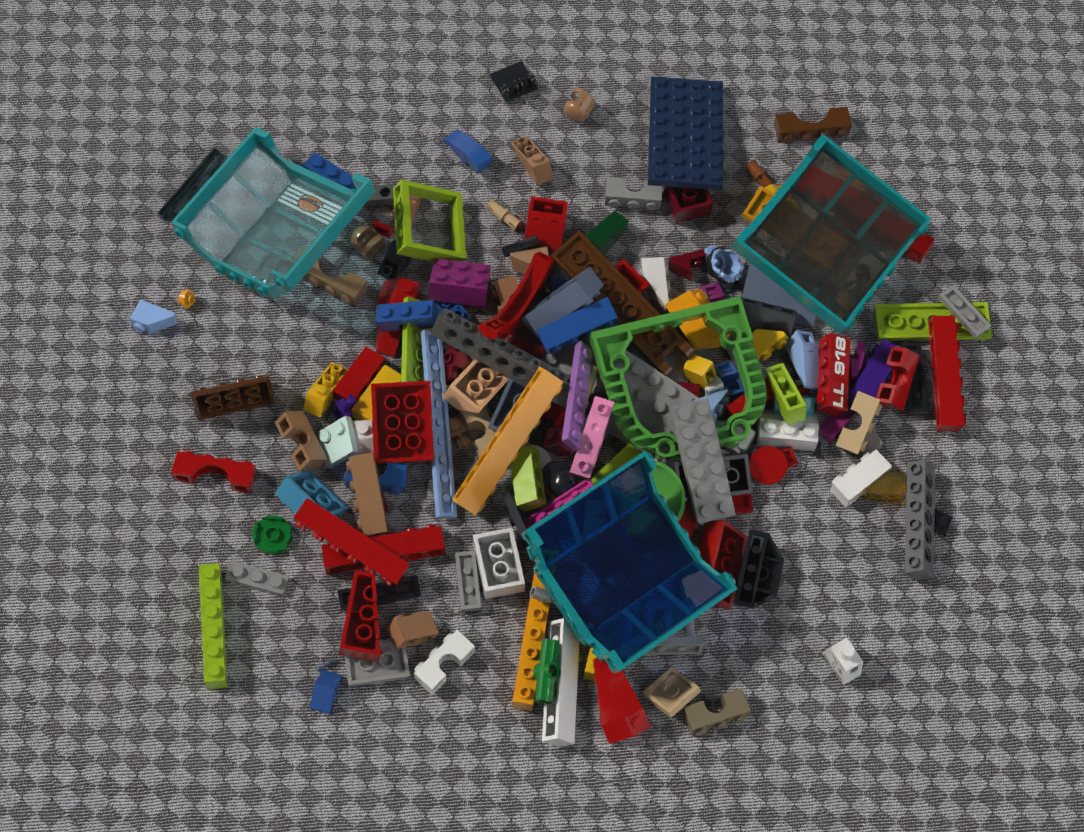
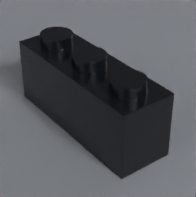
(769, 316)

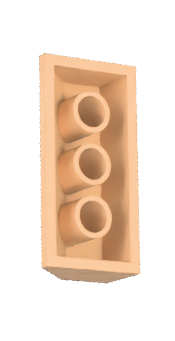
(475, 387)

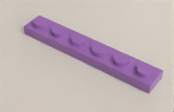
(577, 396)

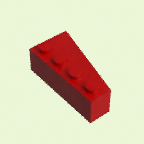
(361, 628)

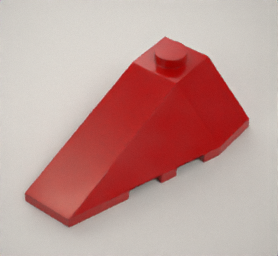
(618, 705)

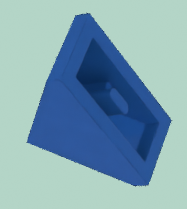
(325, 691)

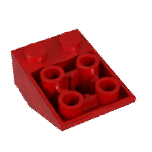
(547, 221)

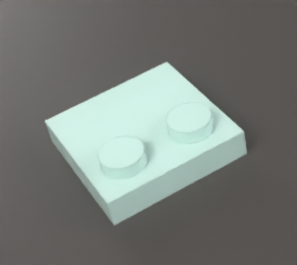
(338, 441)

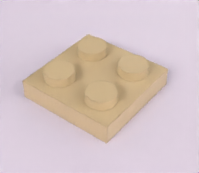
(671, 692)

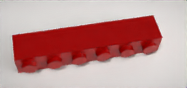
(946, 373)
(351, 542)
(407, 545)

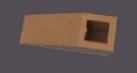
(533, 160)

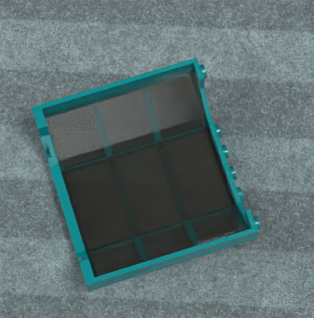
(831, 234)

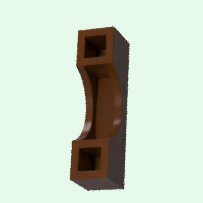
(791, 128)

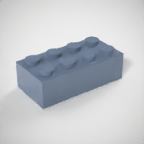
(564, 301)

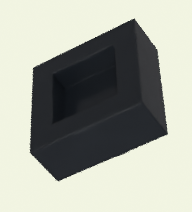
(942, 522)

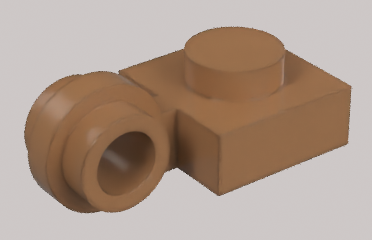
(457, 430)

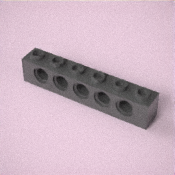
(920, 520)

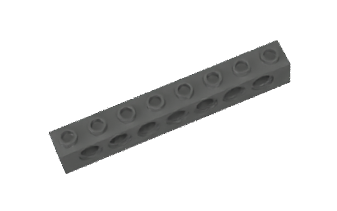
(494, 352)

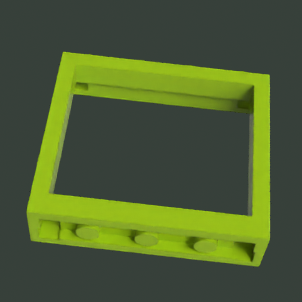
(403, 222)

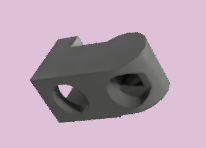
(382, 197)

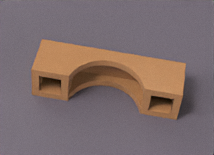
(348, 287)

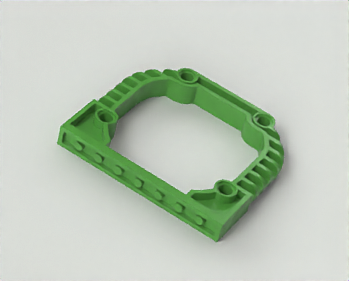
(722, 316)

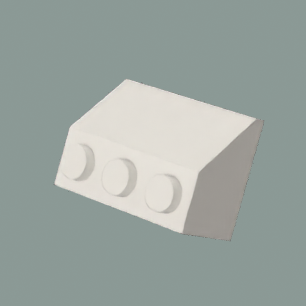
(775, 432)

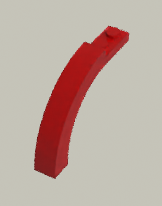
(522, 299)

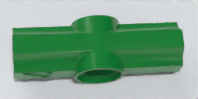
(547, 671)

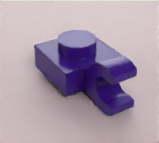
(342, 407)

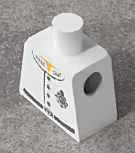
(843, 659)

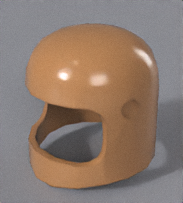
(579, 108)
(367, 241)

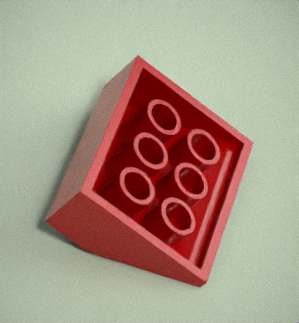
(402, 421)

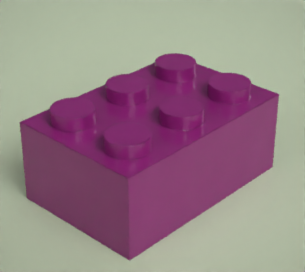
(459, 282)

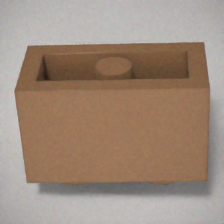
(412, 629)

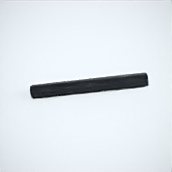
(189, 183)

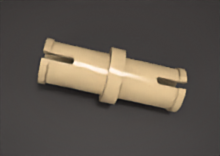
(503, 214)

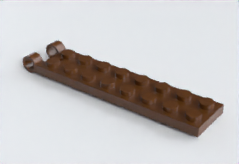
(626, 301)

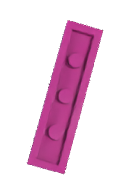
(558, 502)

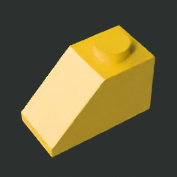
(699, 371)

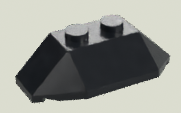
(759, 571)

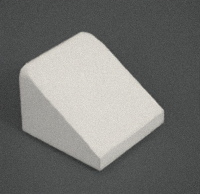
(714, 386)

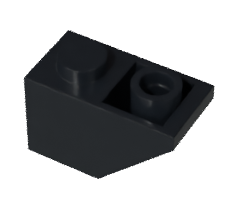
(393, 263)

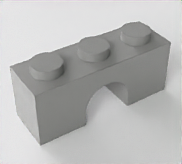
(619, 196)

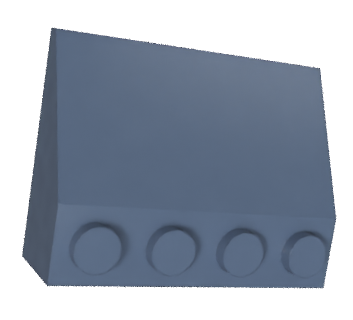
(763, 289)

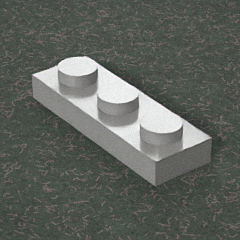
(964, 311)
(257, 578)
(468, 581)

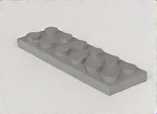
(702, 461)

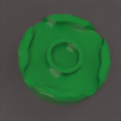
(272, 535)

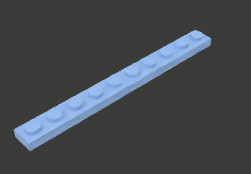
(442, 464)

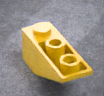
(321, 393)

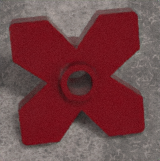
(527, 344)
(453, 362)

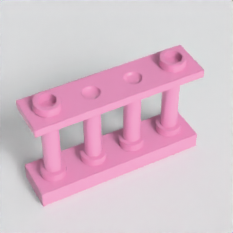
(592, 437)

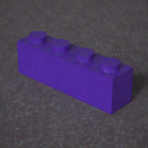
(874, 372)

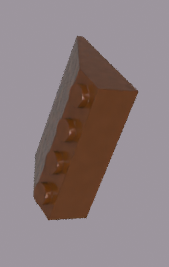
(232, 397)

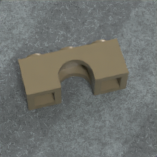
(700, 720)

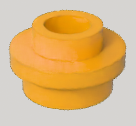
(186, 298)

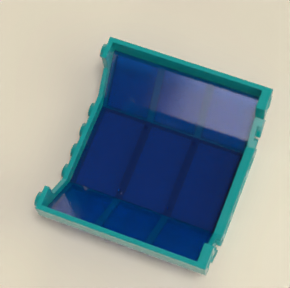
(623, 566)

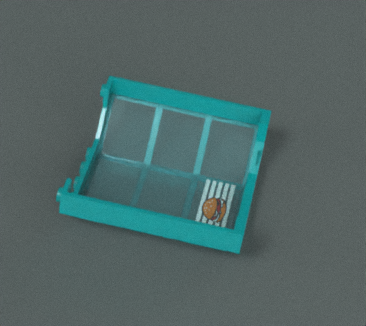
(267, 216)

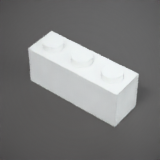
(859, 477)

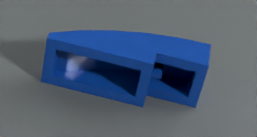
(469, 150)

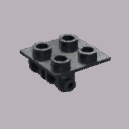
(514, 81)

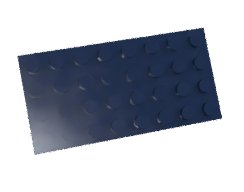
(686, 133)

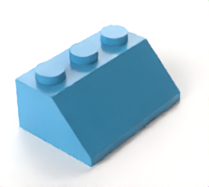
(305, 485)

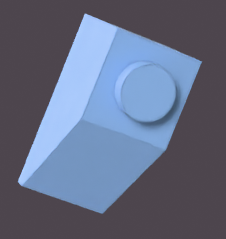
(151, 318)

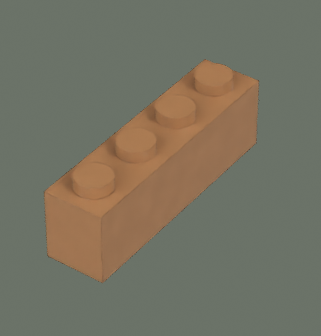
(368, 494)

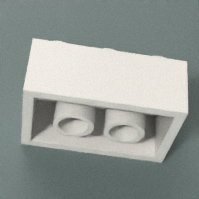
(498, 563)

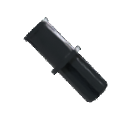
(521, 245)

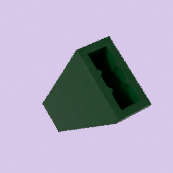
(608, 232)

